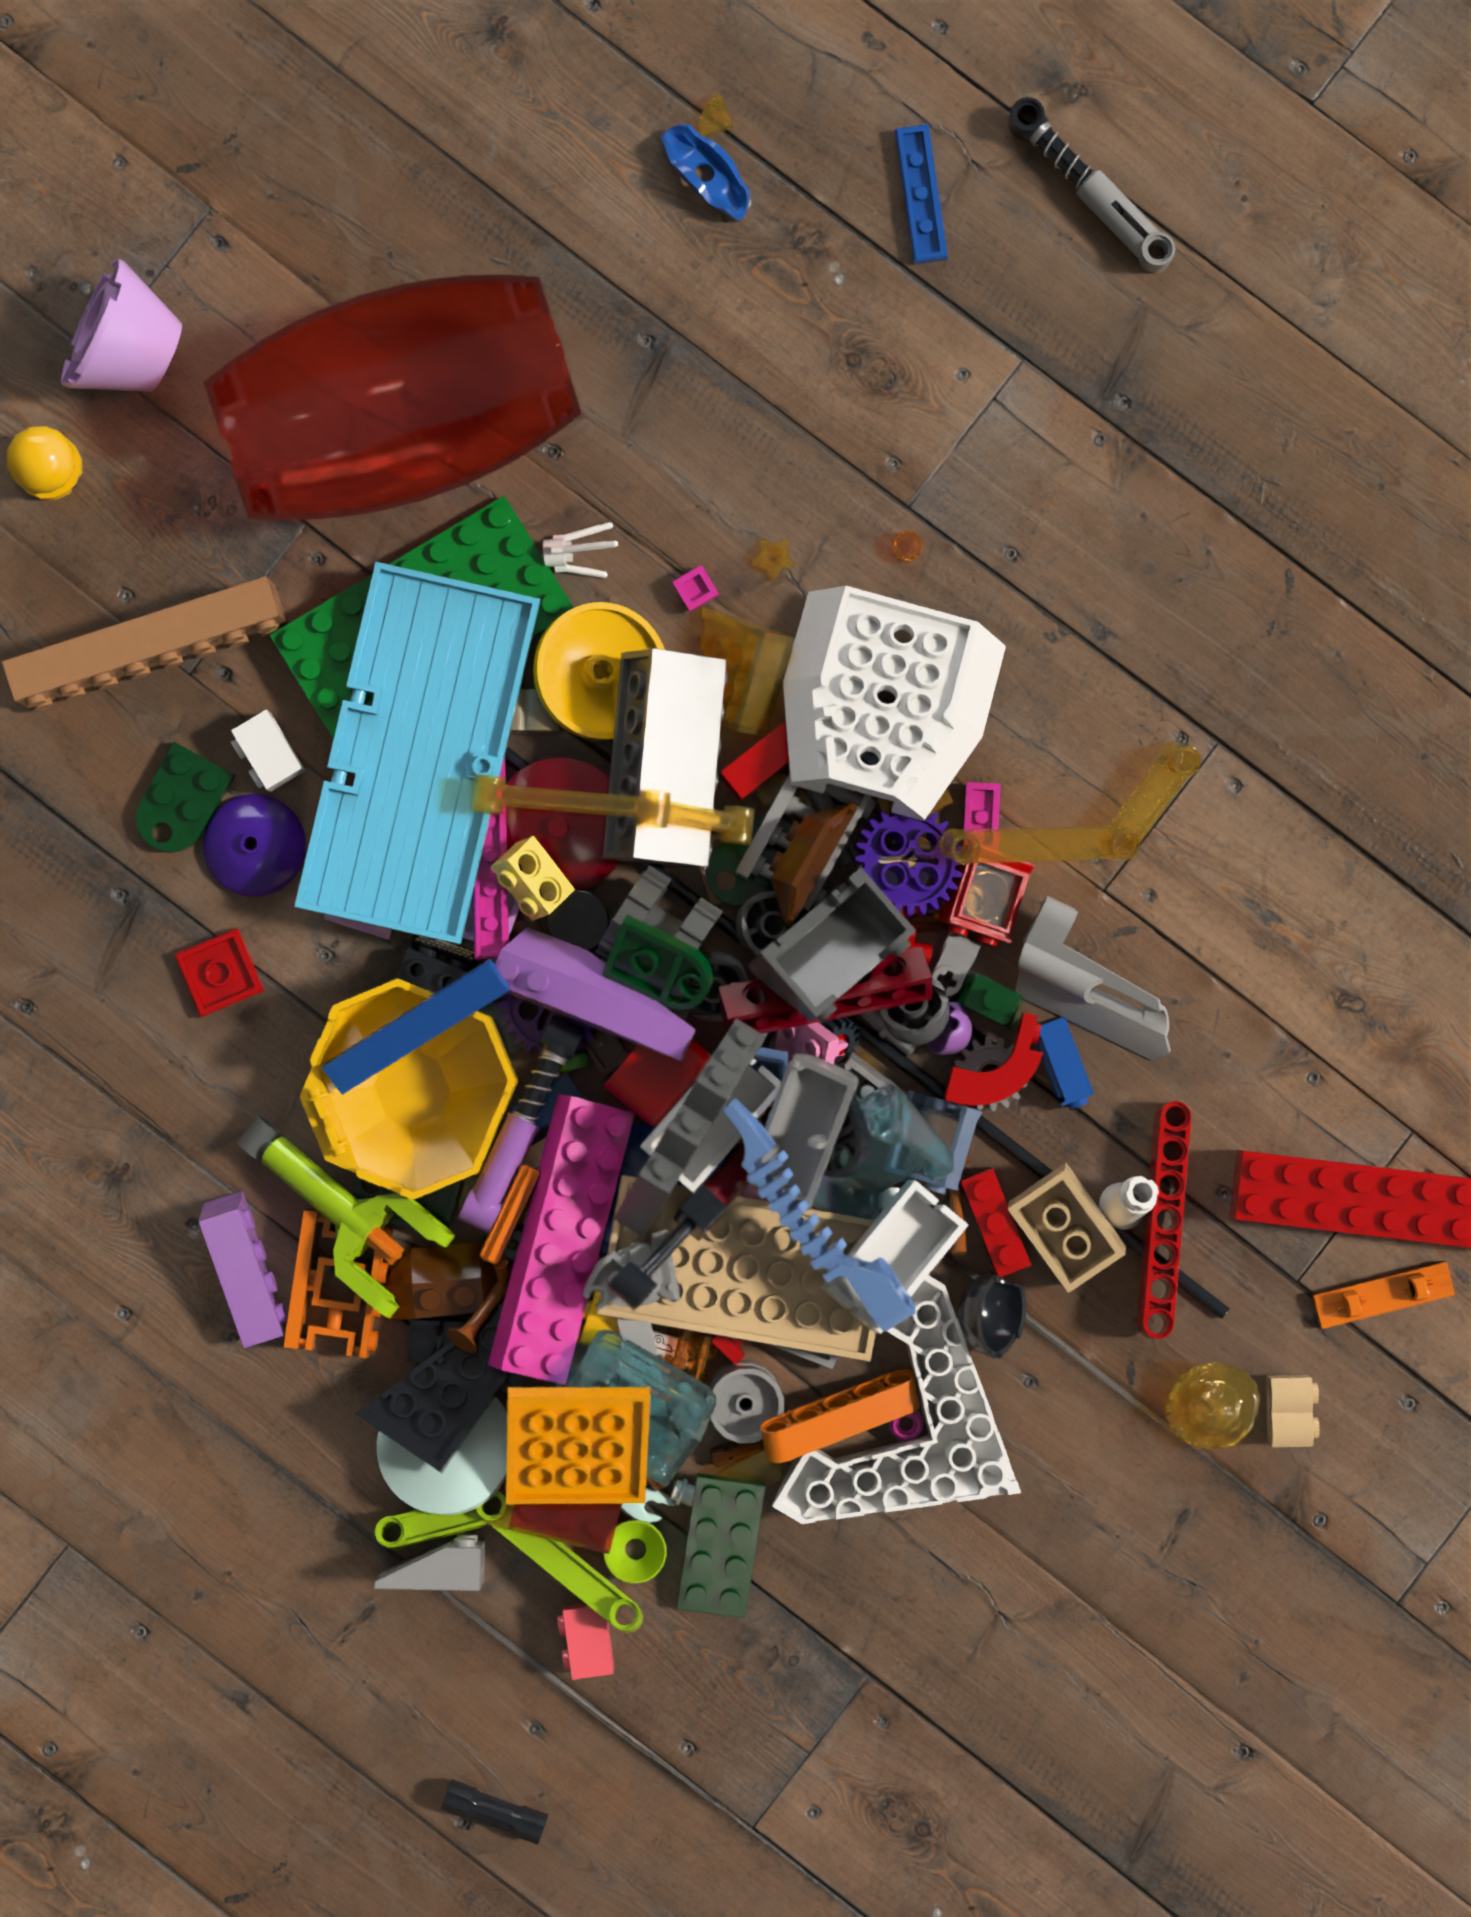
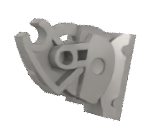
(638, 1253)

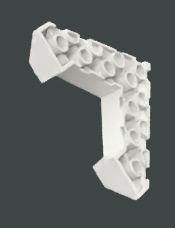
(952, 1463)

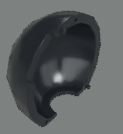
(992, 1314)

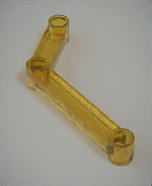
(651, 808)
(1082, 842)

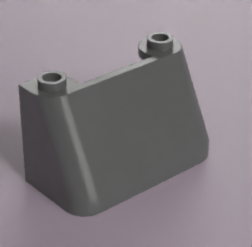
(833, 947)

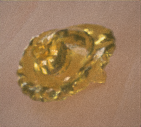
(1212, 1406)

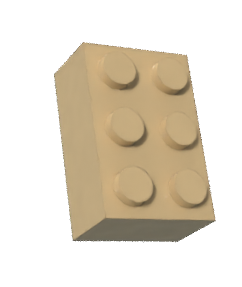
(1067, 1227)

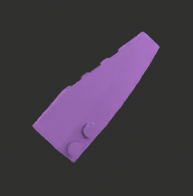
(572, 985)

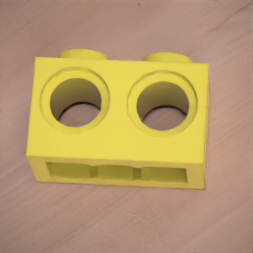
(537, 873)

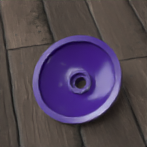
(278, 849)

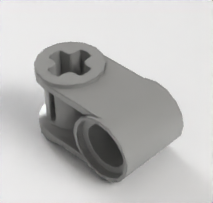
(956, 960)

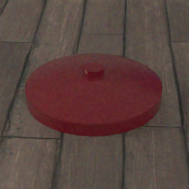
(569, 838)

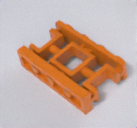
(310, 1279)

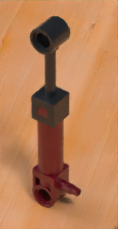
(694, 1218)

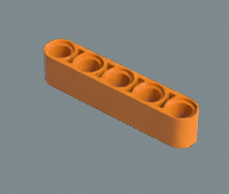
(840, 1416)

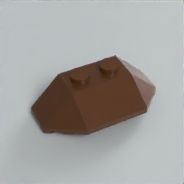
(806, 858)
(441, 1281)

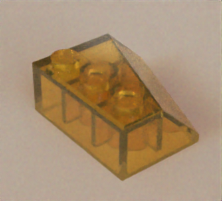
(754, 665)

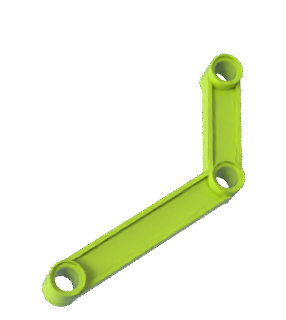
(549, 1554)

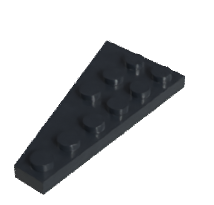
(440, 1399)

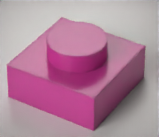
(695, 588)

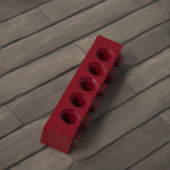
(886, 986)

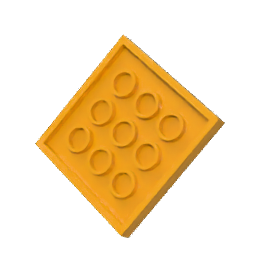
(577, 1445)

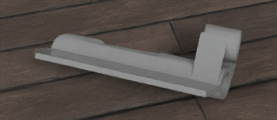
(1066, 983)

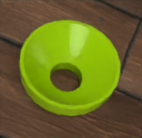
(639, 1569)

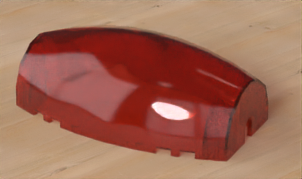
(394, 396)

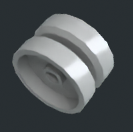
(742, 1381)

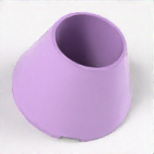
(122, 336)

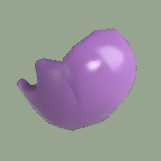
(956, 1033)

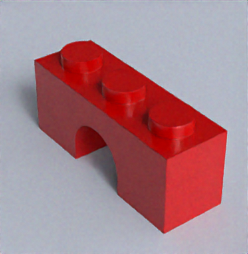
(995, 1222)

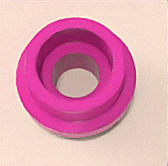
(907, 1434)

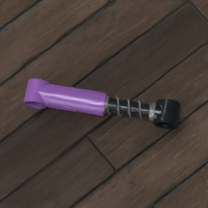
(519, 1127)

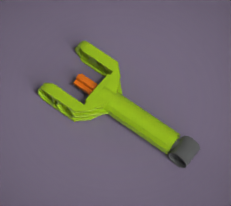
(356, 1220)

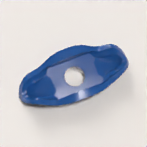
(690, 150)

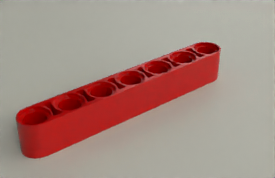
(1155, 1235)

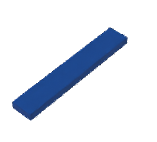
(416, 1027)

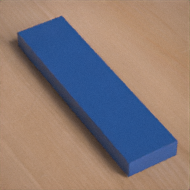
(921, 194)

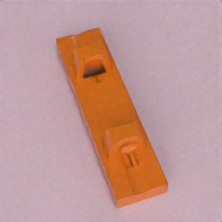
(1382, 1295)

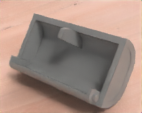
(808, 1120)

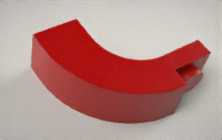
(998, 1084)

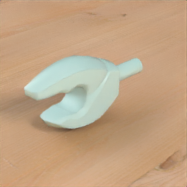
(637, 1511)

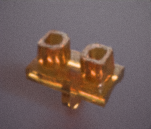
(691, 1354)

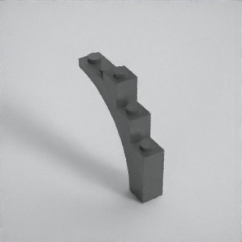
(689, 1127)

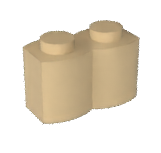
(1291, 1411)

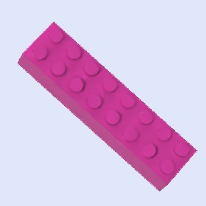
(561, 1239)

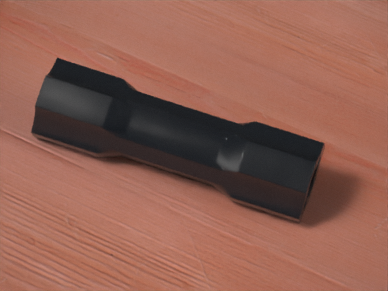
(471, 1803)

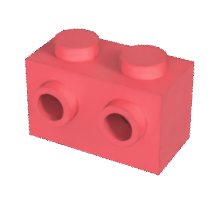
(587, 1642)

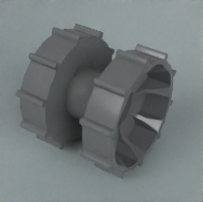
(643, 905)

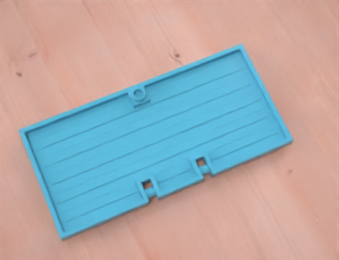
(445, 693)

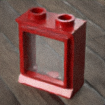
(986, 900)

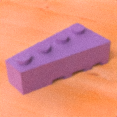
(242, 1269)

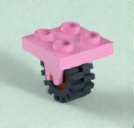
(827, 1040)

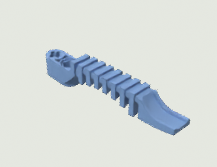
(872, 1280)

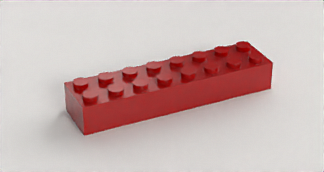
(1352, 1198)

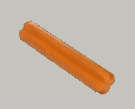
(509, 1214)

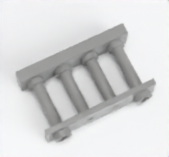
(772, 834)

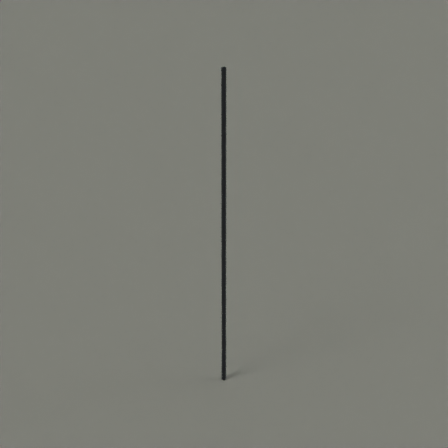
(934, 1086)

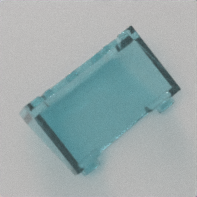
(898, 1148)

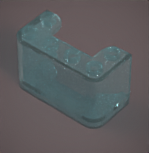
(677, 1401)

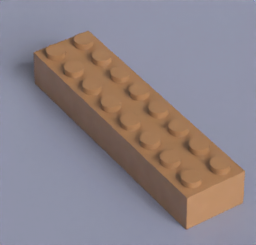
(145, 643)

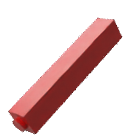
(757, 764)

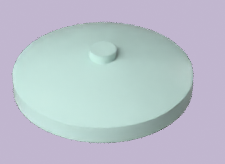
(468, 1479)

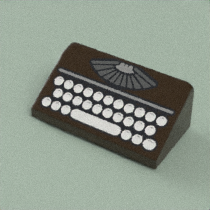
(446, 950)

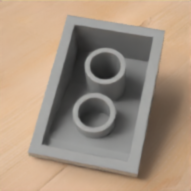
(448, 1566)

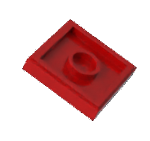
(219, 972)

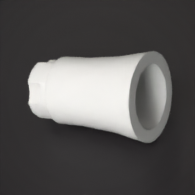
(1128, 1201)

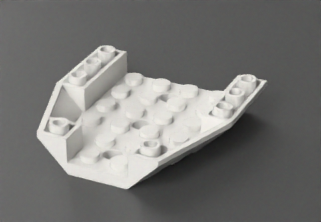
(833, 709)

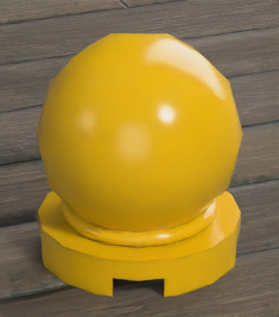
(44, 462)

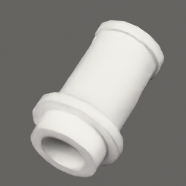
(682, 1492)

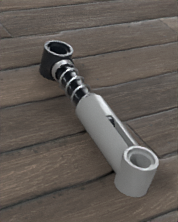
(1094, 189)

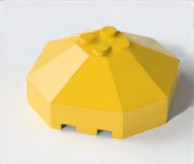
(422, 1116)

